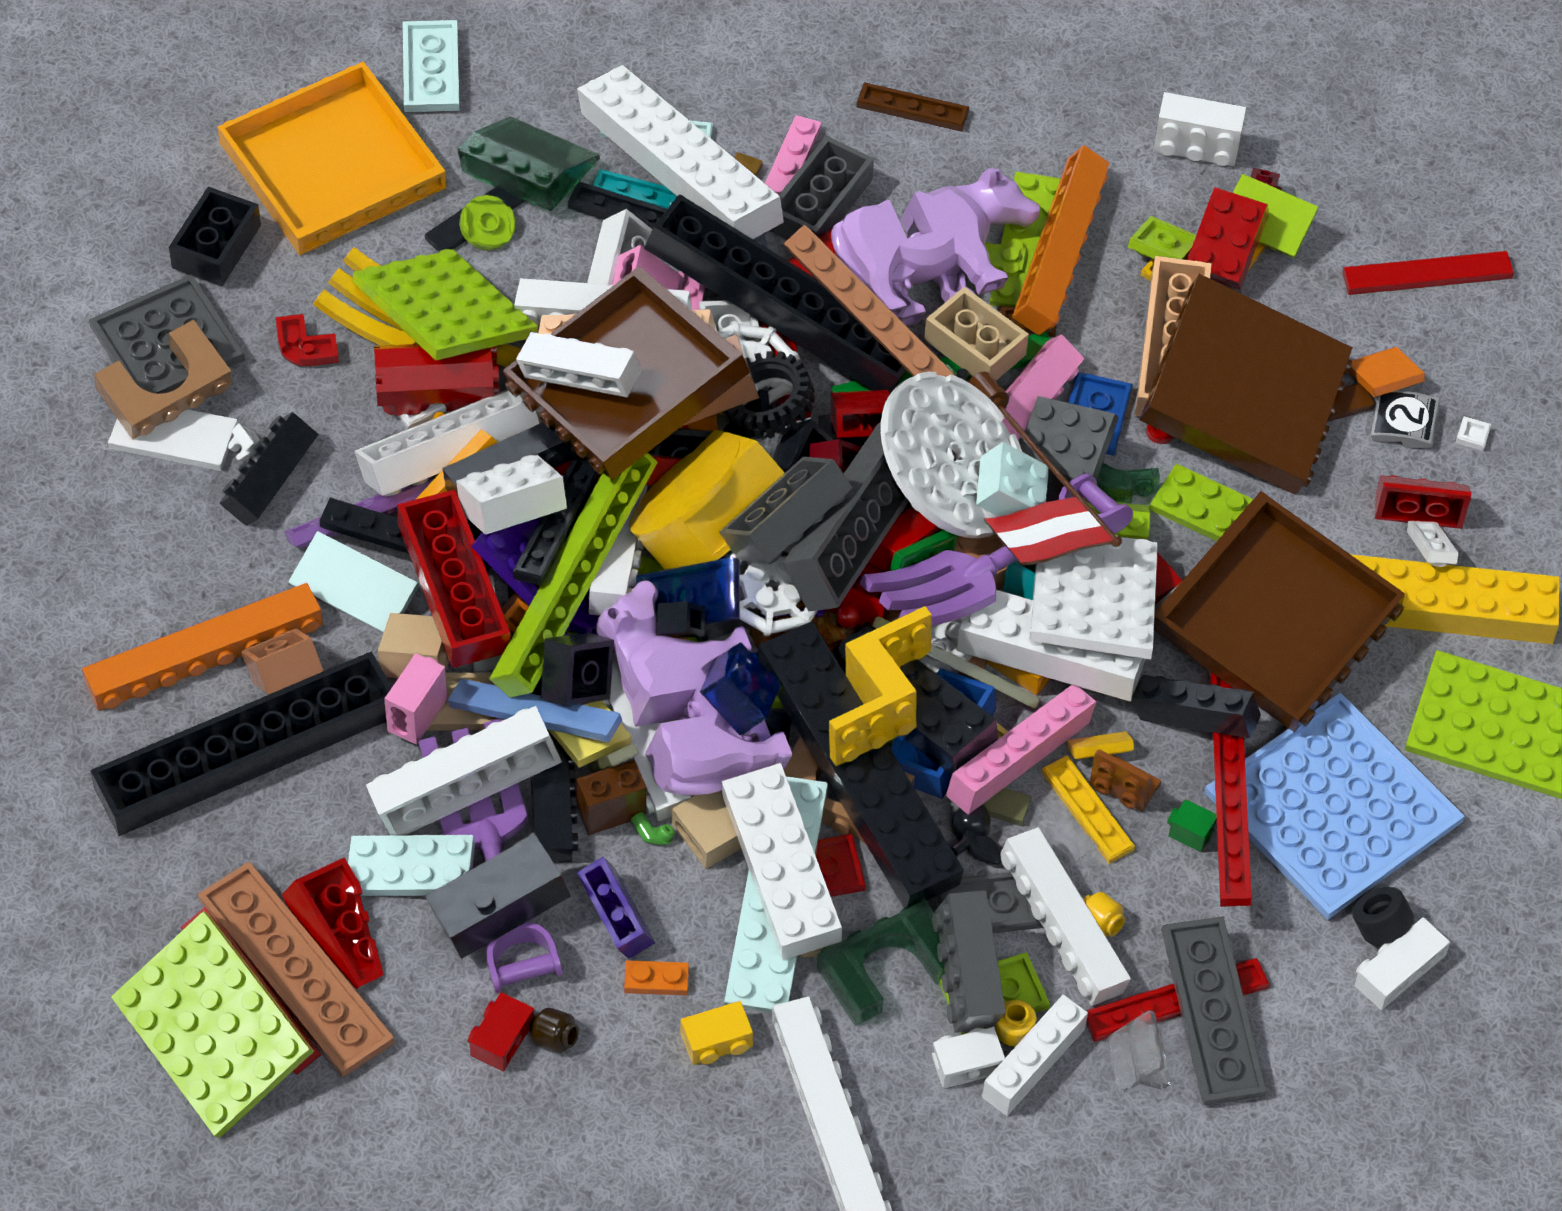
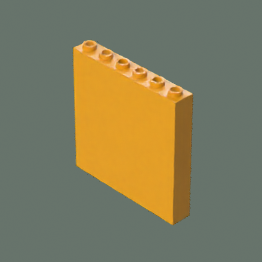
(331, 157)

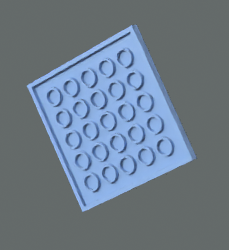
(1340, 806)

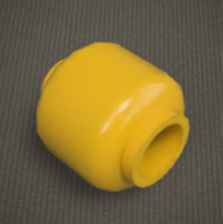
(1106, 912)
(1016, 1022)

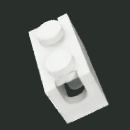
(967, 1056)

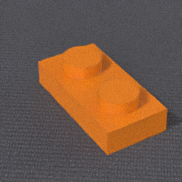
(656, 977)

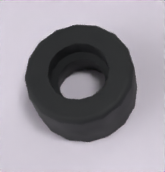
(1383, 915)

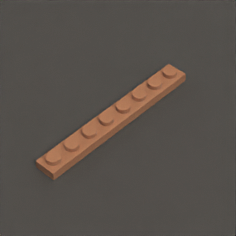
(863, 304)

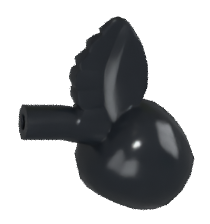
(973, 834)

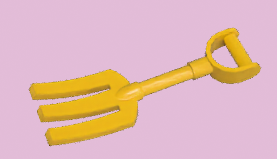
(367, 326)

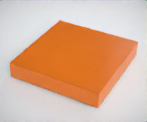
(1386, 371)

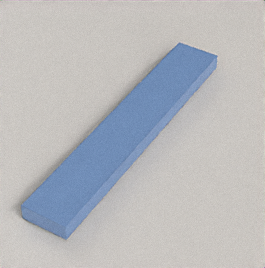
(571, 719)

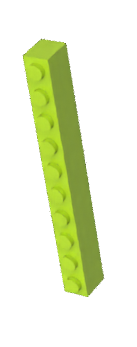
(570, 577)

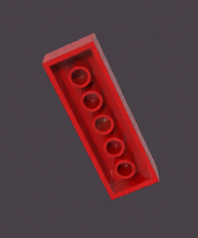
(453, 578)

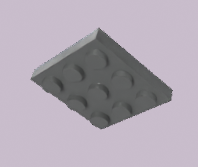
(1070, 436)

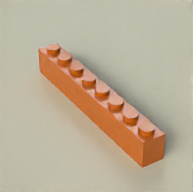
(1061, 241)
(199, 647)

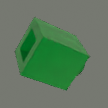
(1192, 825)

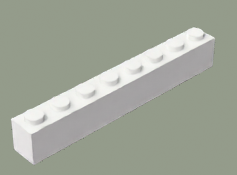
(827, 1107)

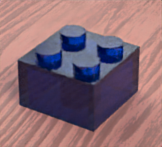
(740, 688)

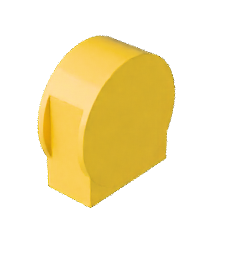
(699, 497)

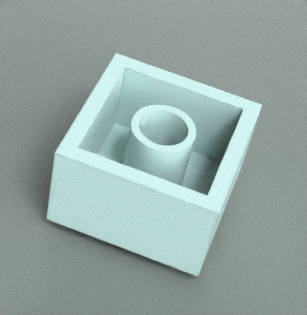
(1010, 481)

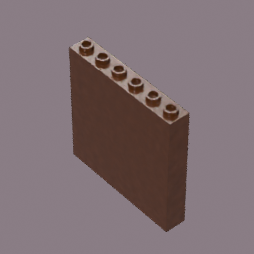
(681, 374)
(1247, 384)
(1278, 611)

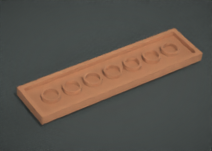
(297, 969)

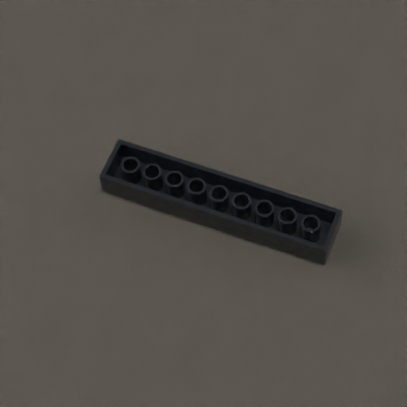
(770, 291)
(242, 744)
(872, 785)

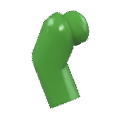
(650, 834)

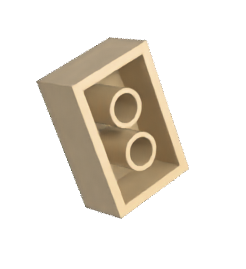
(975, 335)

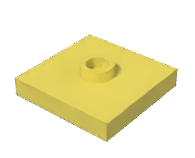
(586, 750)

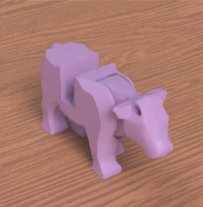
(942, 242)
(664, 684)

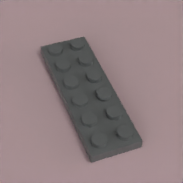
(1213, 1010)

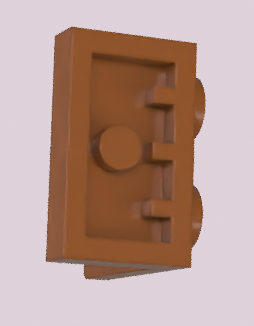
(1123, 780)

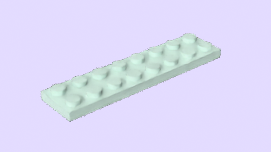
(757, 971)

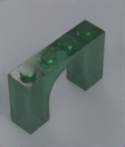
(843, 963)

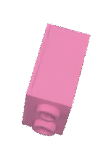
(650, 263)
(416, 698)

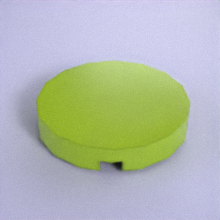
(487, 222)

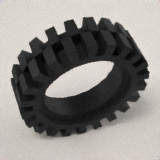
(789, 411)

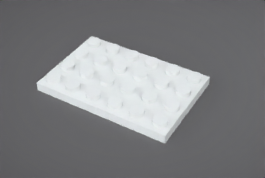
(1098, 599)

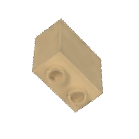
(406, 636)
(706, 827)

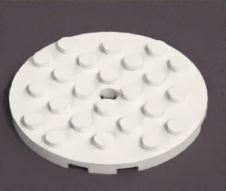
(918, 432)

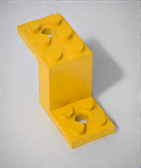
(885, 691)

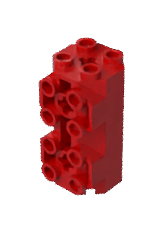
(412, 379)

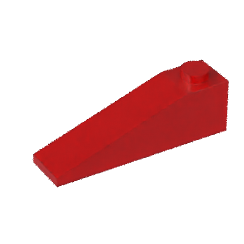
(334, 916)

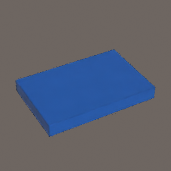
(1103, 395)

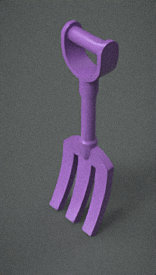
(961, 584)
(489, 834)

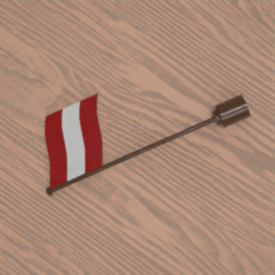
(1050, 527)

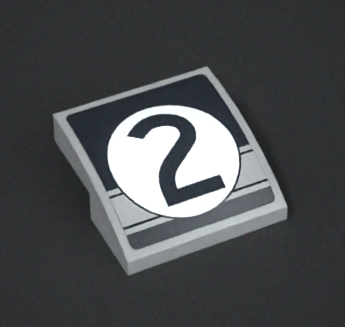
(1406, 418)

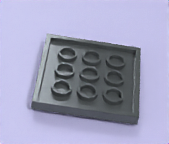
(141, 328)

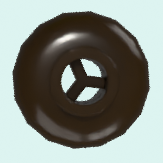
(554, 1030)

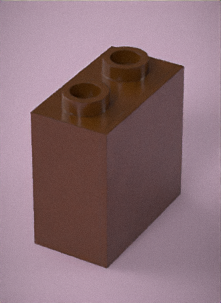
(610, 797)

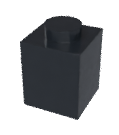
(681, 619)

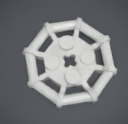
(769, 336)
(771, 602)

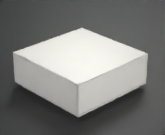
(1473, 433)

